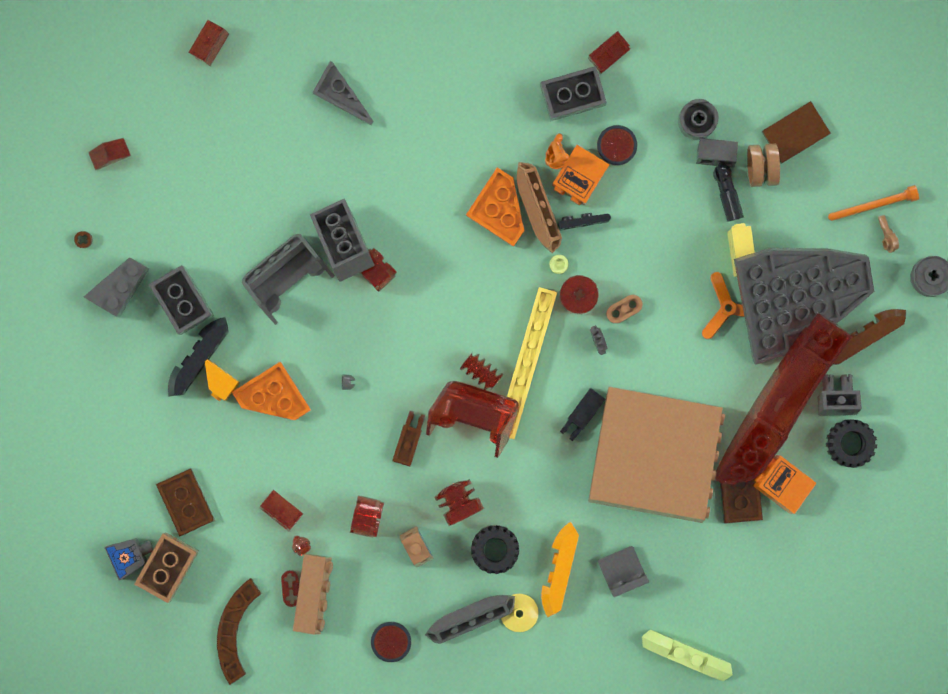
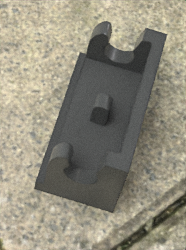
(717, 152)

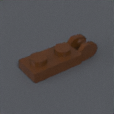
(408, 441)

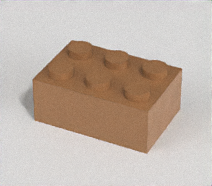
(166, 567)

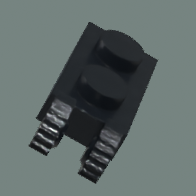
(583, 412)

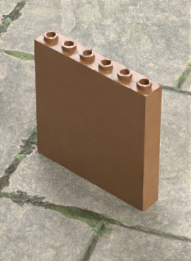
(656, 455)

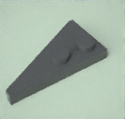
(335, 90)

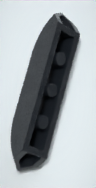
(183, 377)

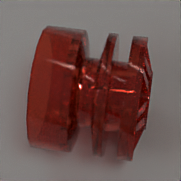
(459, 502)

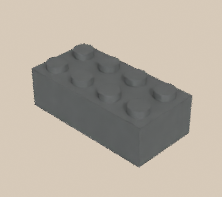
(342, 240)

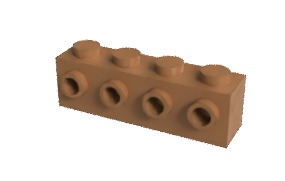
(312, 594)

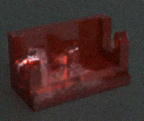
(209, 42)
(609, 52)
(281, 510)

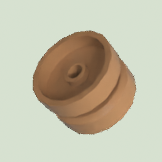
(763, 165)

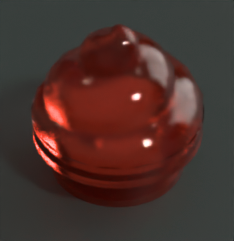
(301, 545)

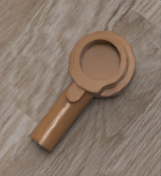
(890, 240)

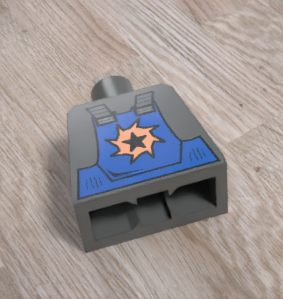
(128, 556)

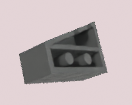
(118, 287)

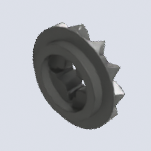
(599, 340)

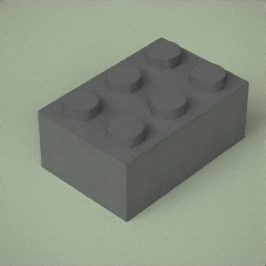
(573, 93)
(181, 300)

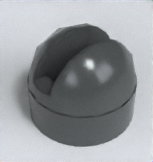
(346, 382)

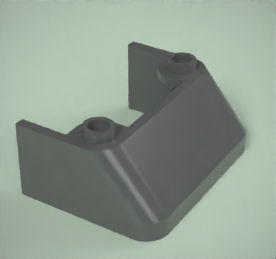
(281, 271)

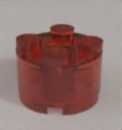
(379, 274)
(568, 299)
(366, 516)

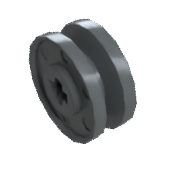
(922, 282)

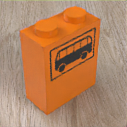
(580, 175)
(784, 484)

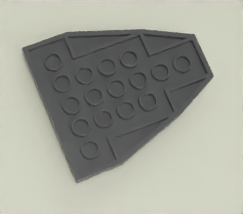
(790, 286)

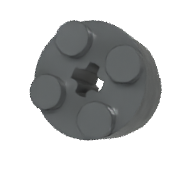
(705, 111)

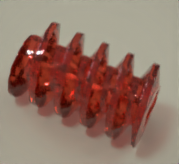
(481, 371)

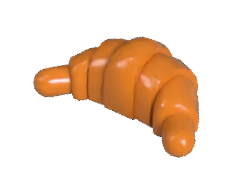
(556, 155)

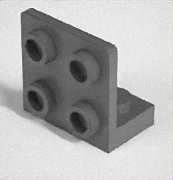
(623, 571)

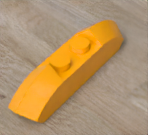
(566, 544)

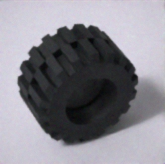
(867, 447)
(507, 561)

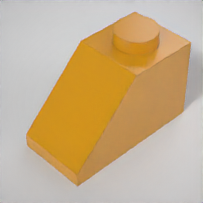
(219, 381)

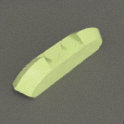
(687, 655)

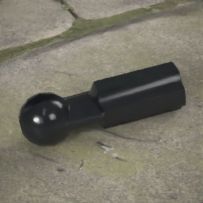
(728, 193)

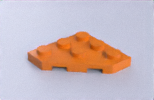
(499, 208)
(272, 394)

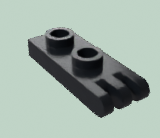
(585, 220)

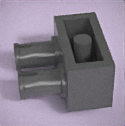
(839, 402)

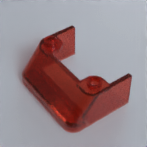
(475, 408)

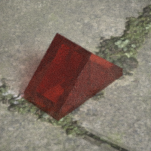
(109, 153)

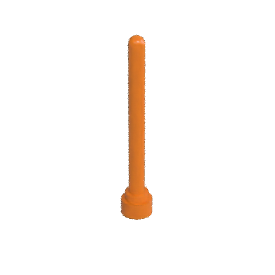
(910, 193)

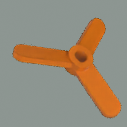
(724, 299)

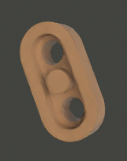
(623, 308)

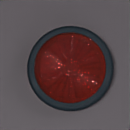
(617, 145)
(391, 642)

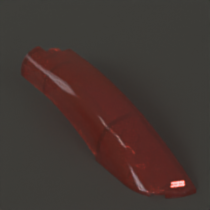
(782, 401)

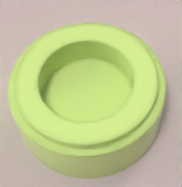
(558, 264)

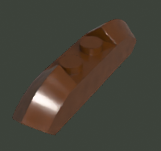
(886, 322)

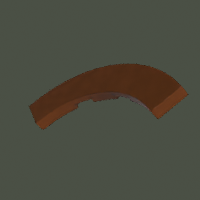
(228, 630)

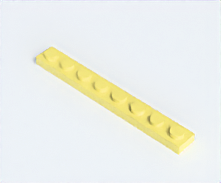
(530, 350)

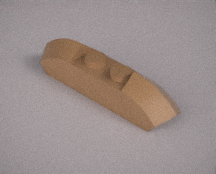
(538, 206)

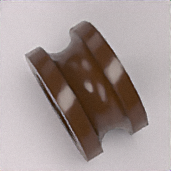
(83, 245)

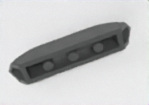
(470, 618)

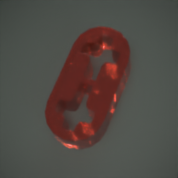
(286, 589)

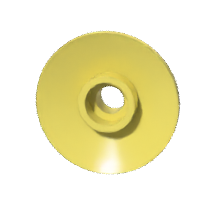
(529, 617)

